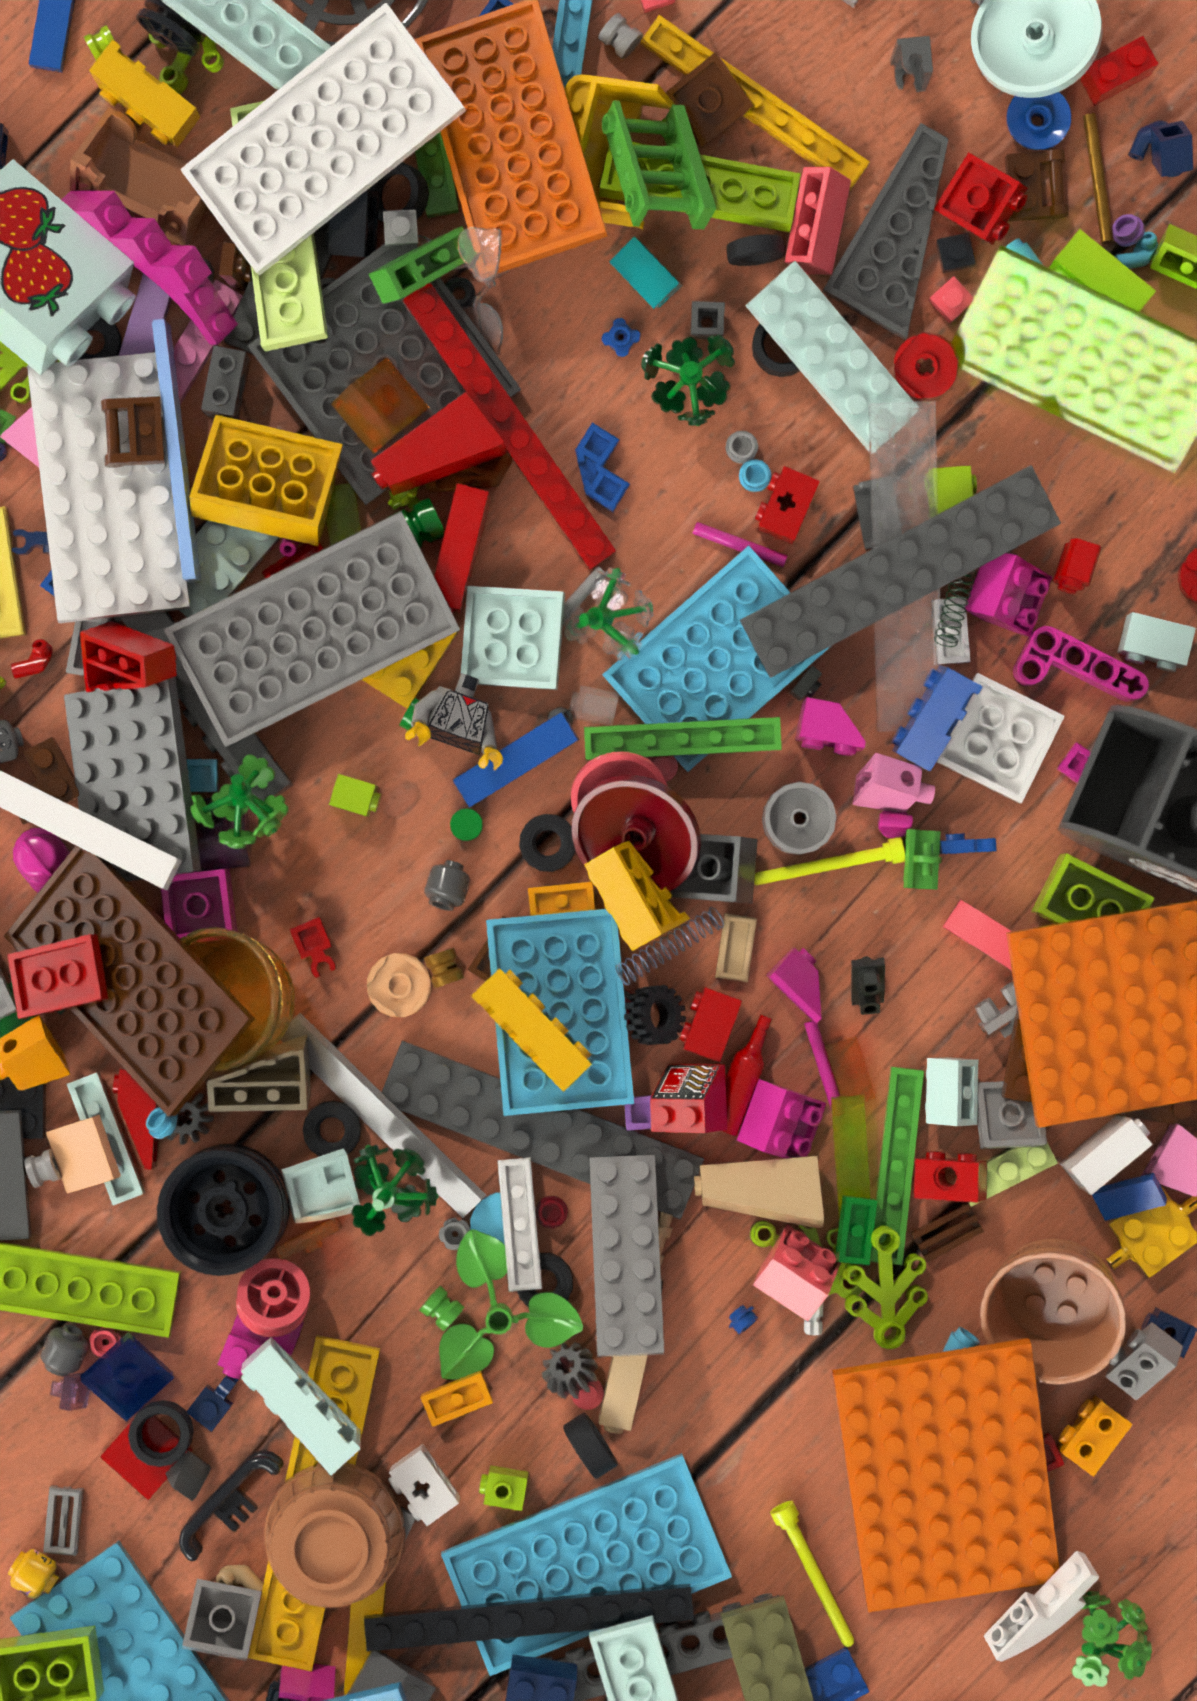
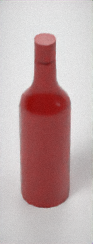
(744, 1076)

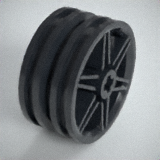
(179, 1215)

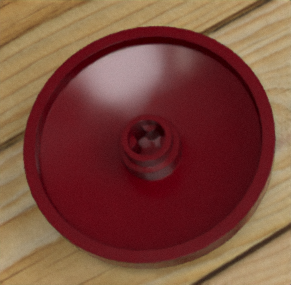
(645, 814)

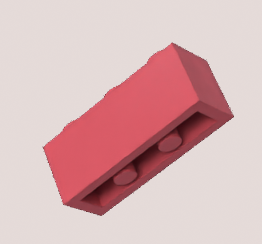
(818, 220)

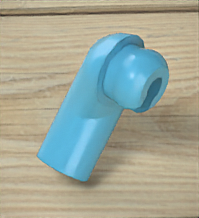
(1141, 253)

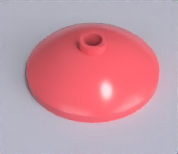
(612, 765)

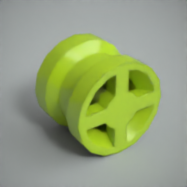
(98, 42)

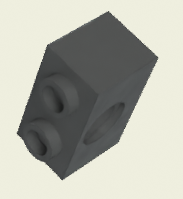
(225, 382)

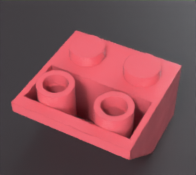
(797, 1273)

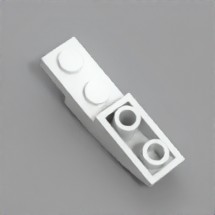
(1041, 1614)

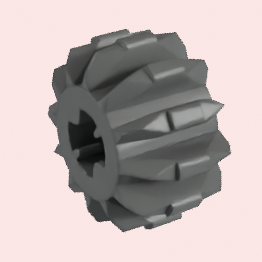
(190, 1128)
(581, 1367)

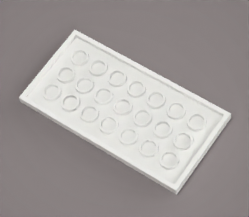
(323, 139)
(105, 525)

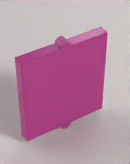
(307, 1685)

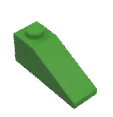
(417, 267)

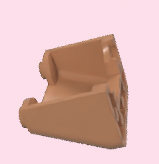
(140, 175)

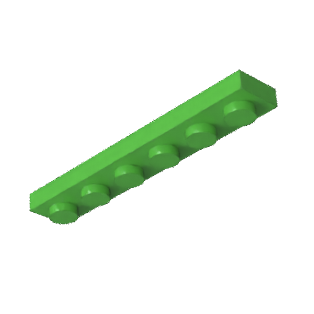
(685, 737)
(898, 1155)

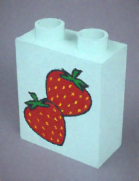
(53, 274)

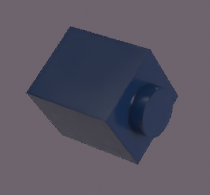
(1172, 149)

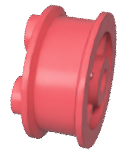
(273, 1315)

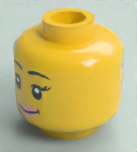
(33, 1573)

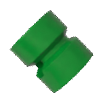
(424, 522)

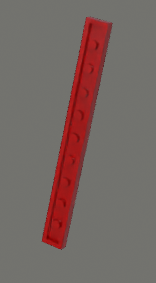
(510, 424)

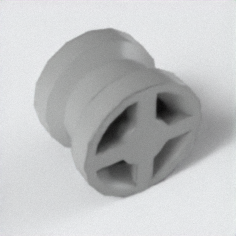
(42, 1168)

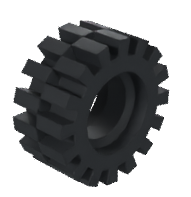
(641, 1020)

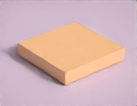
(83, 1154)

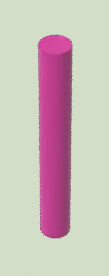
(739, 544)
(822, 1060)

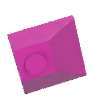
(799, 981)

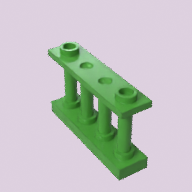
(680, 151)

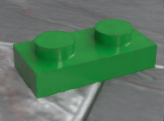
(855, 1230)

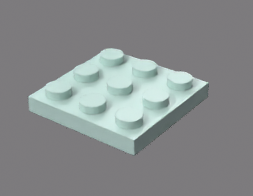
(513, 637)

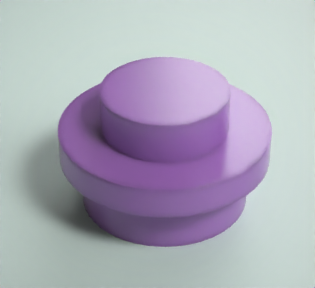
(1128, 230)

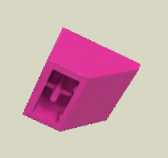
(1009, 593)
(827, 724)
(781, 1121)

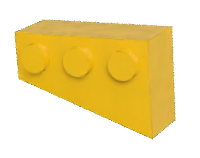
(143, 96)
(632, 895)

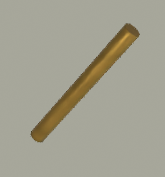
(1098, 178)

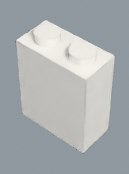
(1106, 1153)

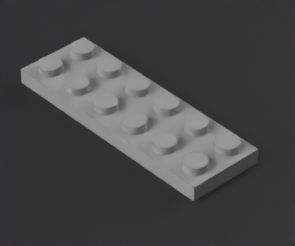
(626, 1256)

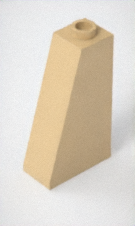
(768, 1189)
(622, 1392)

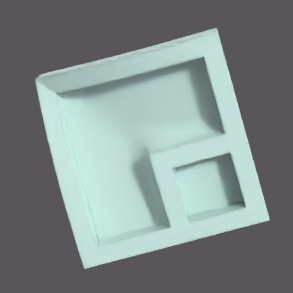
(321, 1188)

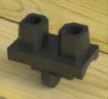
(868, 984)

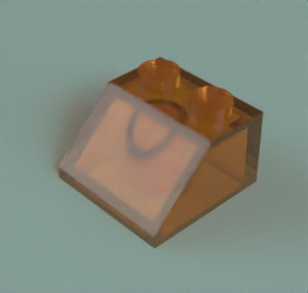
(379, 405)

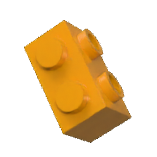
(1093, 1435)

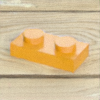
(561, 898)
(456, 1398)

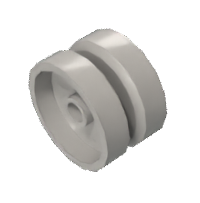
(815, 808)

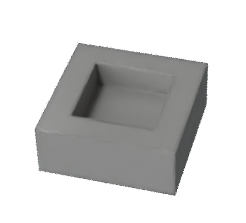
(400, 227)

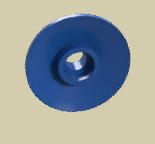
(1055, 120)

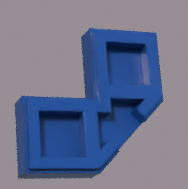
(597, 481)

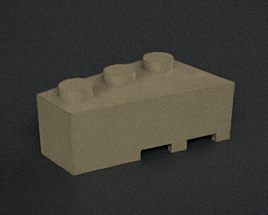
(266, 1082)

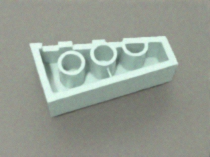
(302, 1405)

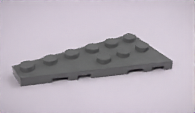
(887, 253)

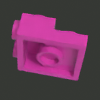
(243, 1343)

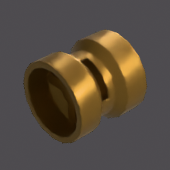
(444, 967)

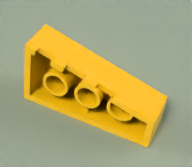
(531, 1029)

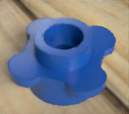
(611, 339)

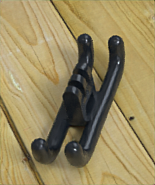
(227, 1501)

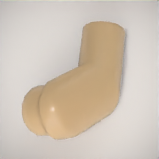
(239, 1575)

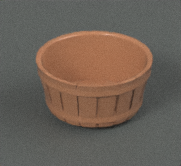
(1062, 1303)
(334, 1535)

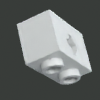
(422, 1467)

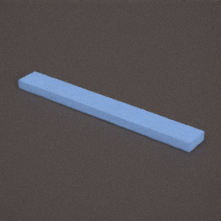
(176, 450)

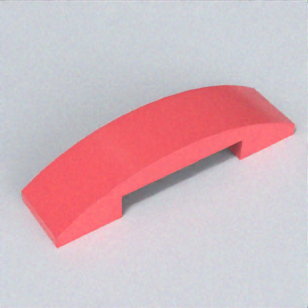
(979, 932)

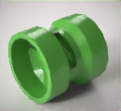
(440, 1307)

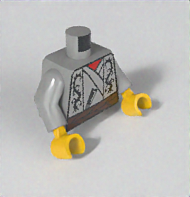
(457, 721)

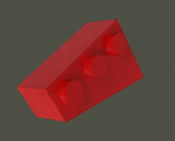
(124, 658)

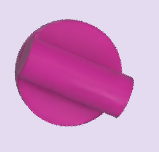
(894, 824)

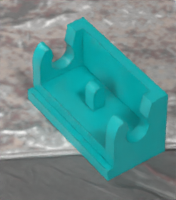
(645, 273)

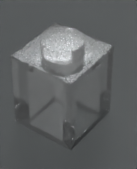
(594, 705)

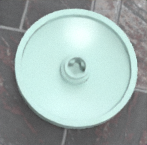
(1035, 44)

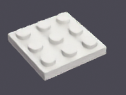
(1001, 739)

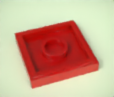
(142, 1477)

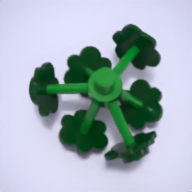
(684, 360)
(385, 1194)

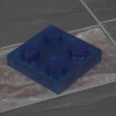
(127, 1376)

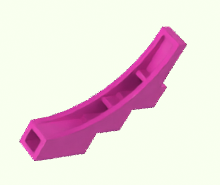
(172, 267)

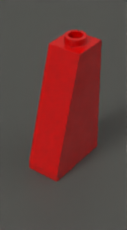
(439, 447)
(461, 543)

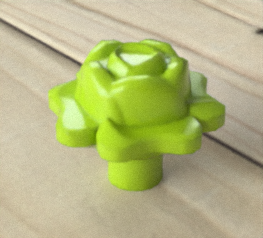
(405, 498)

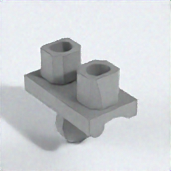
(992, 1018)

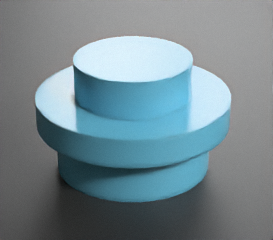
(754, 475)
(160, 1124)

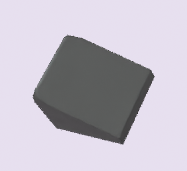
(188, 1475)

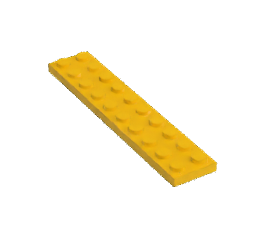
(285, 1627)

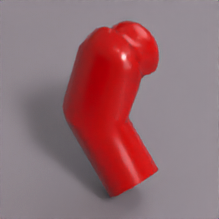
(37, 662)

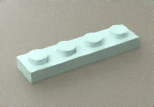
(92, 1100)

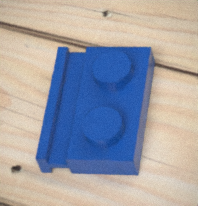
(836, 1678)

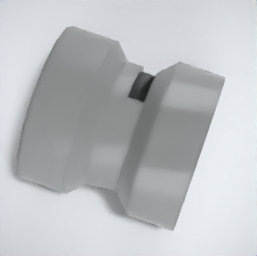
(620, 36)

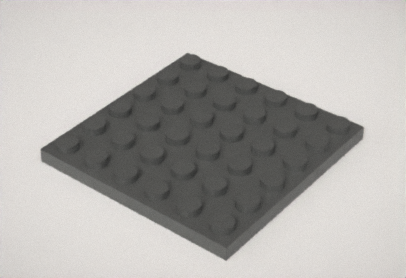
(360, 337)

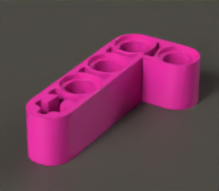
(1084, 670)

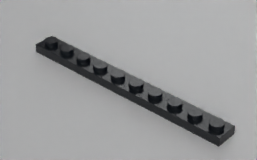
(526, 1617)

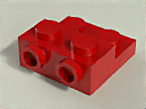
(982, 199)

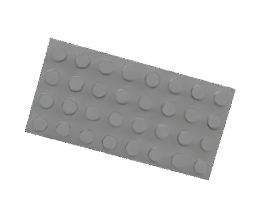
(312, 629)

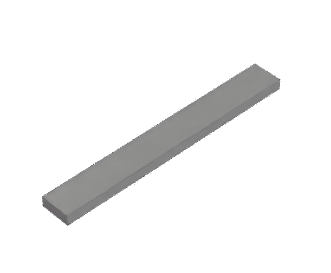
(384, 1117)

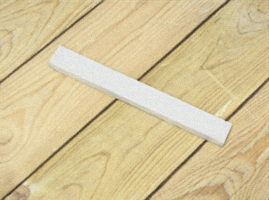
(87, 832)

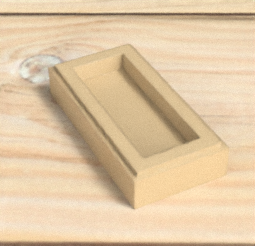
(736, 947)

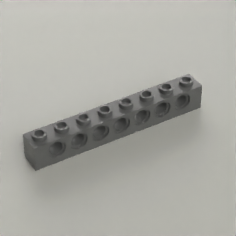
(678, 1657)

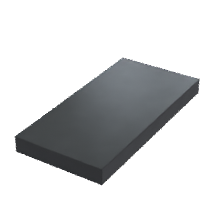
(14, 1198)

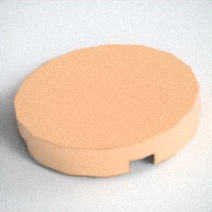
(399, 985)

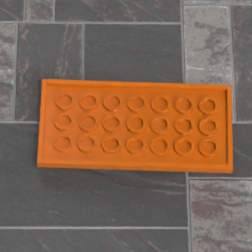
(517, 140)

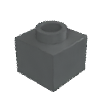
(707, 310)

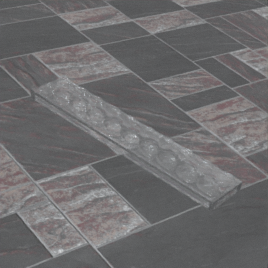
(902, 497)

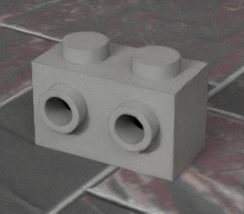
(1144, 1360)

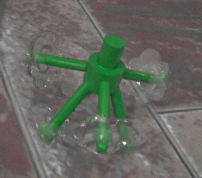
(608, 603)

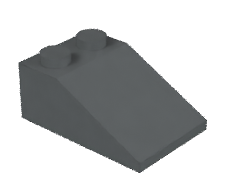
(722, 870)

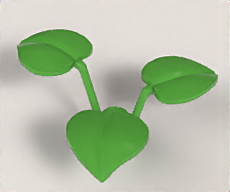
(549, 1318)

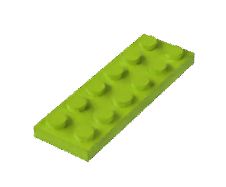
(740, 189)
(87, 1290)

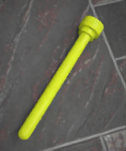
(890, 851)
(786, 1517)

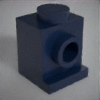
(1182, 1331)

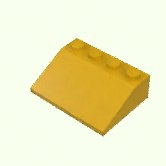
(265, 480)

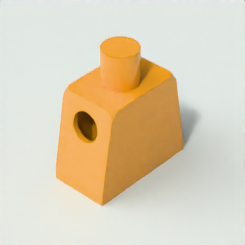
(31, 1055)

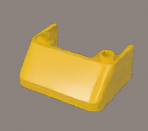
(589, 102)

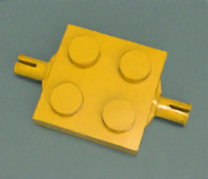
(1154, 1235)

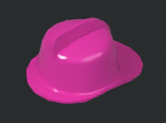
(38, 856)

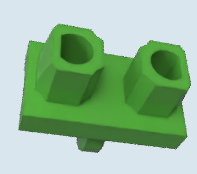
(922, 859)

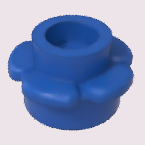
(742, 1319)

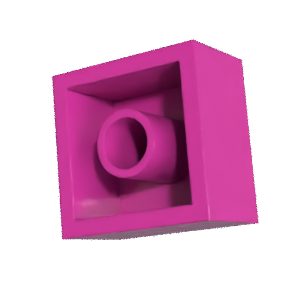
(199, 902)

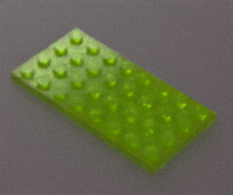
(1082, 358)

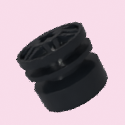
(170, 27)

